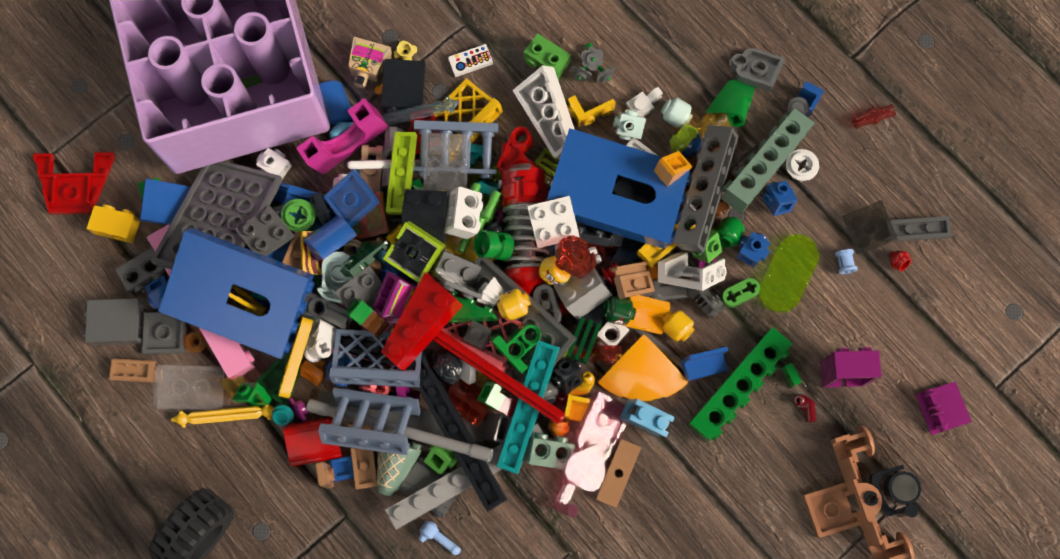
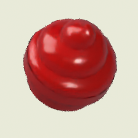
(900, 260)

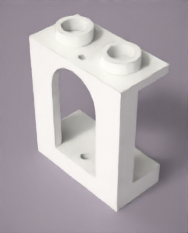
(677, 265)

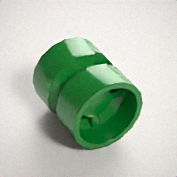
(493, 245)

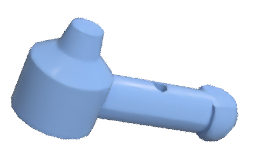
(429, 531)

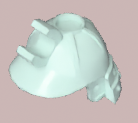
(332, 277)

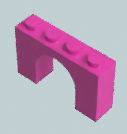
(327, 154)

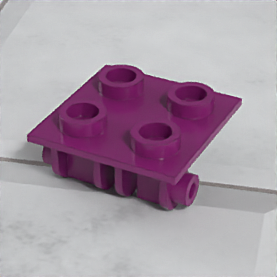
(943, 408)

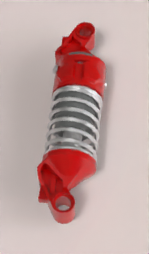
(522, 185)

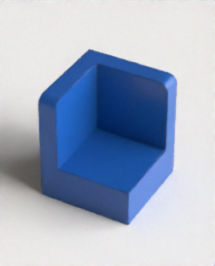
(812, 95)

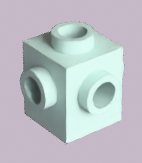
(634, 130)

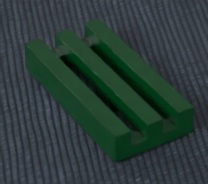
(589, 323)

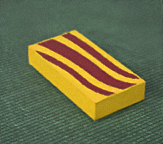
(308, 261)

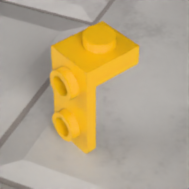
(576, 111)

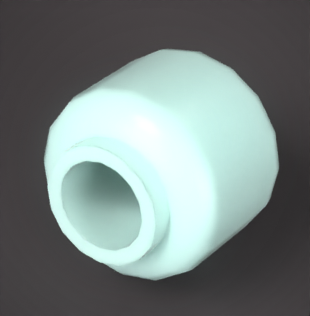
(676, 112)

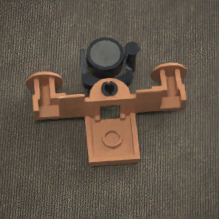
(831, 510)

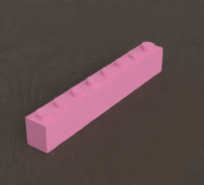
(230, 354)

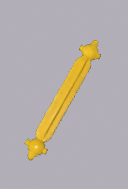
(222, 415)

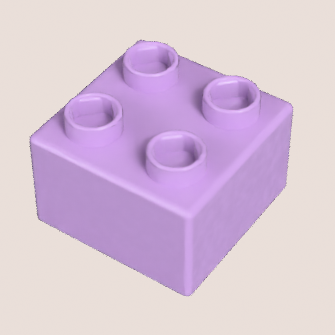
(188, 69)

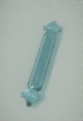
(420, 111)

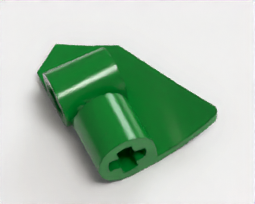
(734, 101)

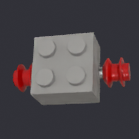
(584, 294)

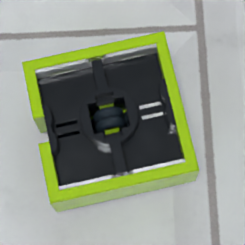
(414, 251)

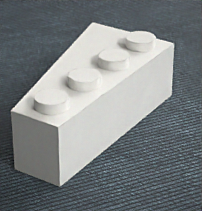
(546, 107)

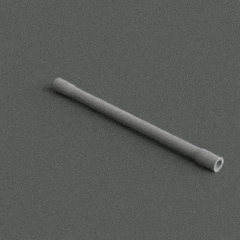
(473, 450)

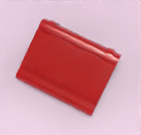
(305, 444)

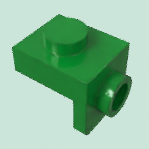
(252, 393)

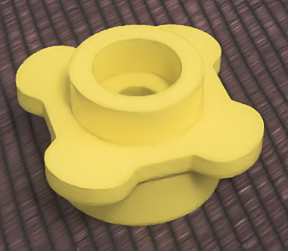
(402, 46)

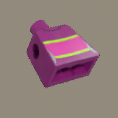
(393, 296)

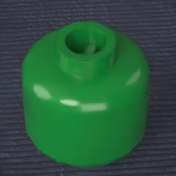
(730, 231)

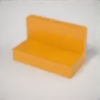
(649, 314)

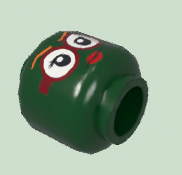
(619, 310)

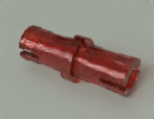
(873, 116)

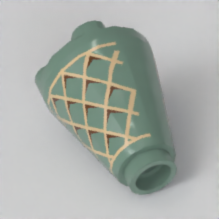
(395, 468)

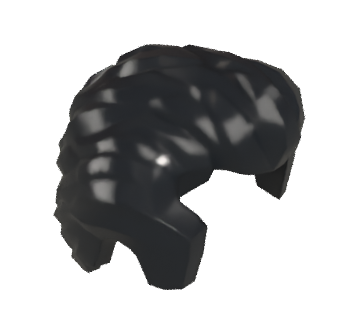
(447, 366)

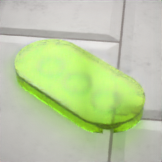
(788, 273)

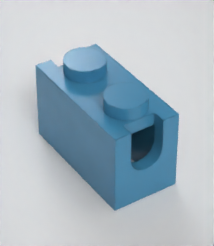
(646, 417)

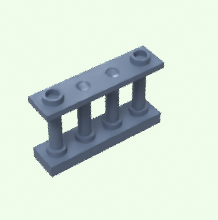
(466, 128)
(366, 439)

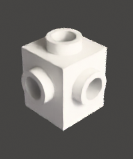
(273, 162)

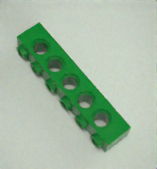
(772, 341)

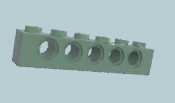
(787, 137)

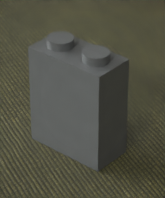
(113, 322)

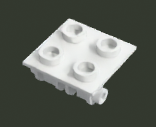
(552, 221)

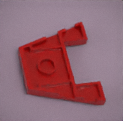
(72, 191)

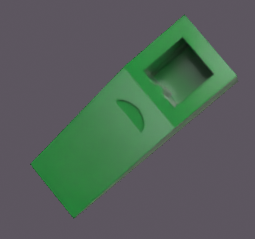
(471, 311)

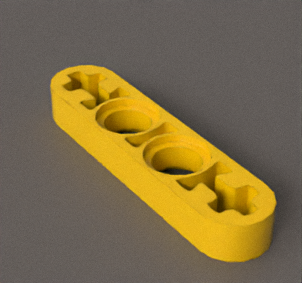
(295, 357)

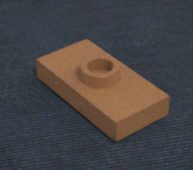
(132, 370)
(325, 475)

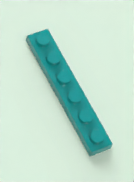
(525, 415)

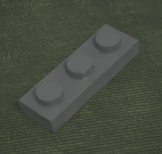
(922, 228)

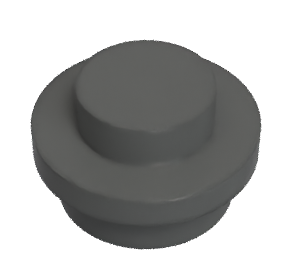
(798, 103)

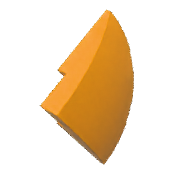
(643, 374)

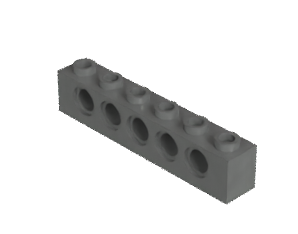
(697, 238)

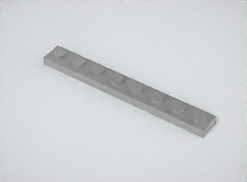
(439, 491)

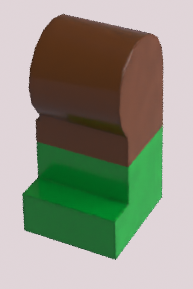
(367, 317)

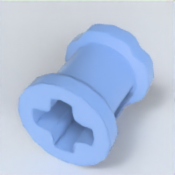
(846, 261)

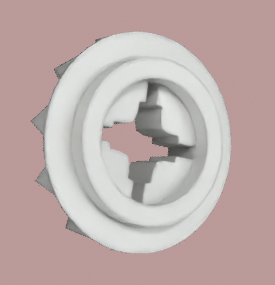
(799, 156)

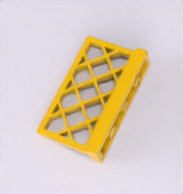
(485, 115)

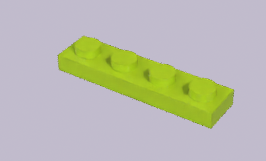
(401, 170)

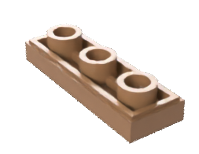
(624, 461)

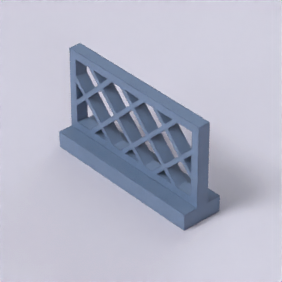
(370, 375)

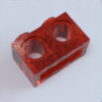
(465, 401)

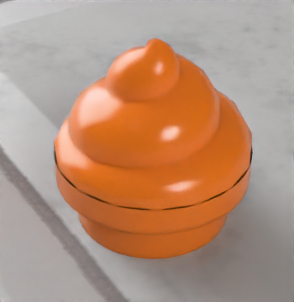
(558, 429)

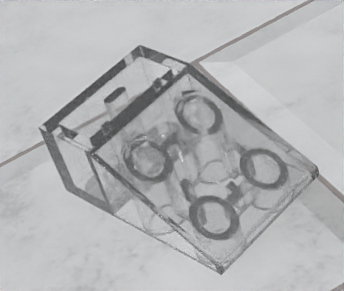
(446, 161)

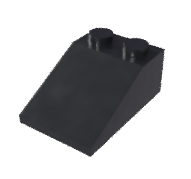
(427, 211)

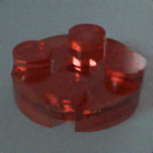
(565, 260)

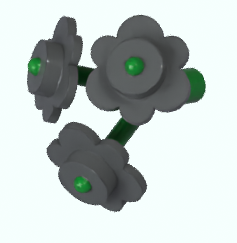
(593, 59)

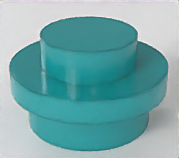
(282, 415)

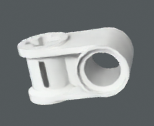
(320, 340)

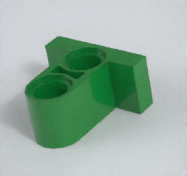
(523, 344)

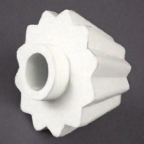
(490, 292)

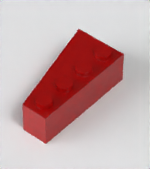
(420, 322)

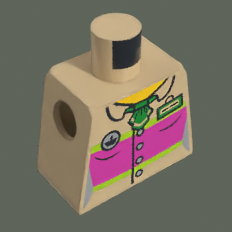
(367, 61)

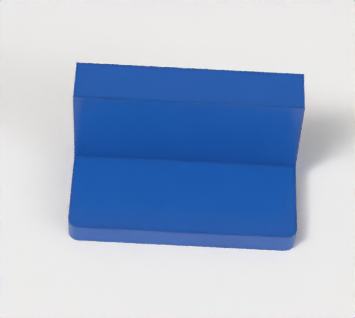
(704, 364)

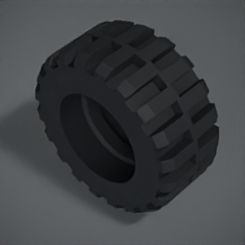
(192, 527)

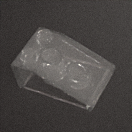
(187, 388)

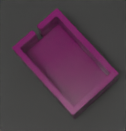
(856, 367)

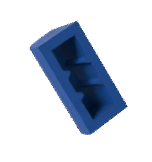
(335, 101)
(329, 238)

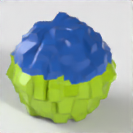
(686, 140)

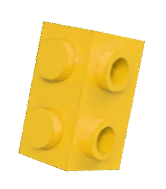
(113, 224)

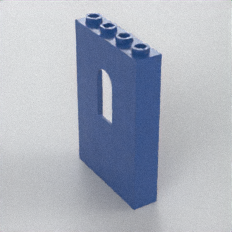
(589, 174)
(203, 281)

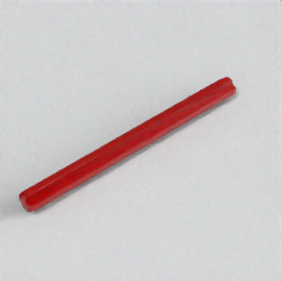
(499, 377)

